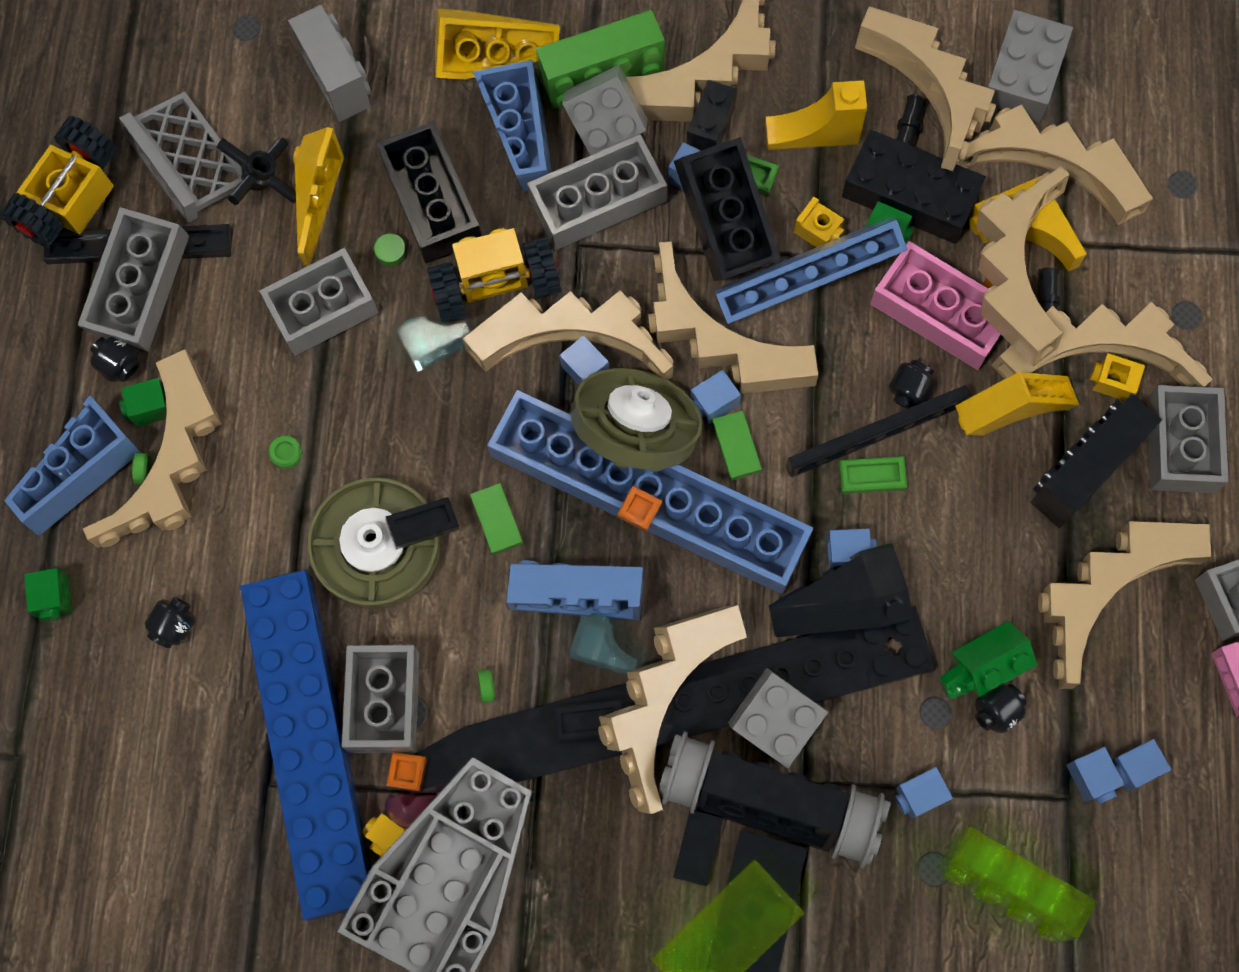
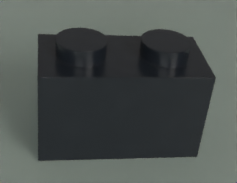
(711, 115)

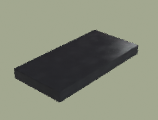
(784, 865)

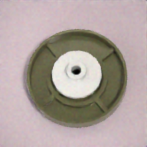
(636, 419)
(362, 570)

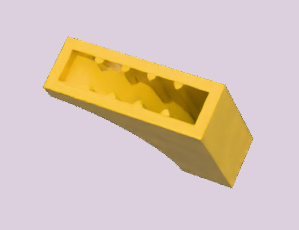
(830, 121)
(1047, 229)
(1014, 400)

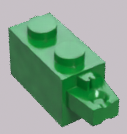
(989, 662)

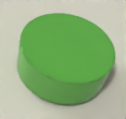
(390, 249)
(285, 452)
(141, 467)
(486, 686)

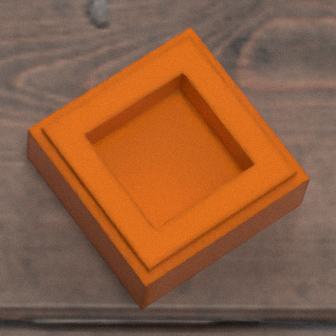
(639, 508)
(406, 772)

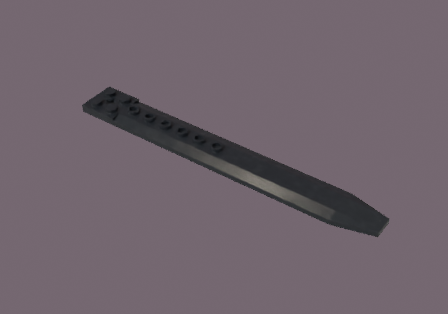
(817, 665)

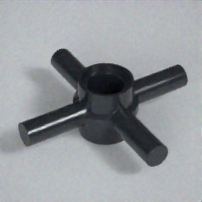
(252, 178)

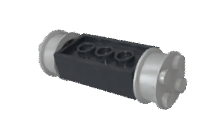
(774, 800)

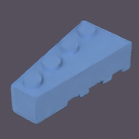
(518, 114)
(71, 469)
(576, 589)

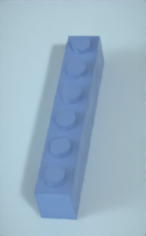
(811, 269)

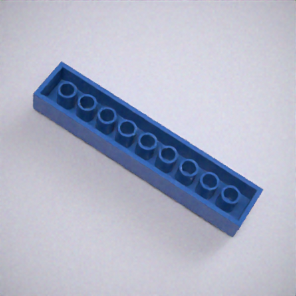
(306, 743)

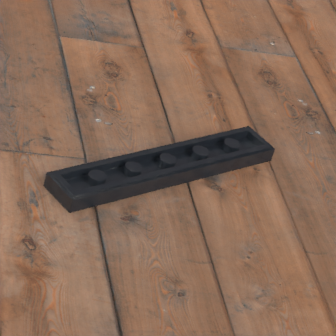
(88, 247)
(876, 432)

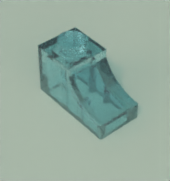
(430, 342)
(597, 647)

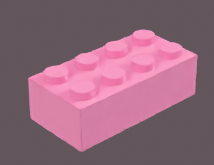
(937, 305)

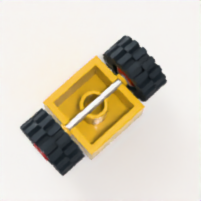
(63, 185)
(491, 268)

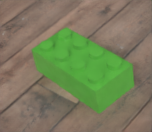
(630, 42)

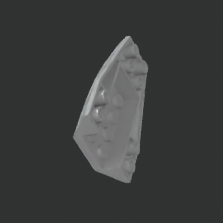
(445, 878)

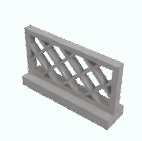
(159, 161)

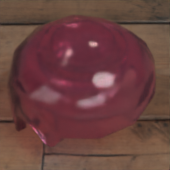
(407, 810)

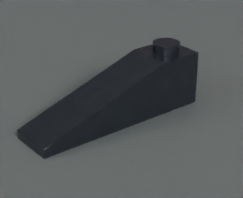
(852, 597)

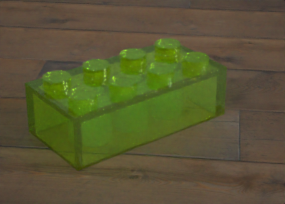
(1017, 885)
(732, 927)

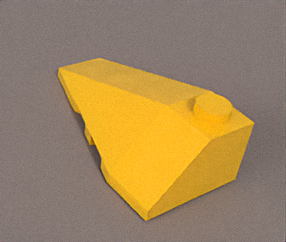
(484, 41)
(316, 174)

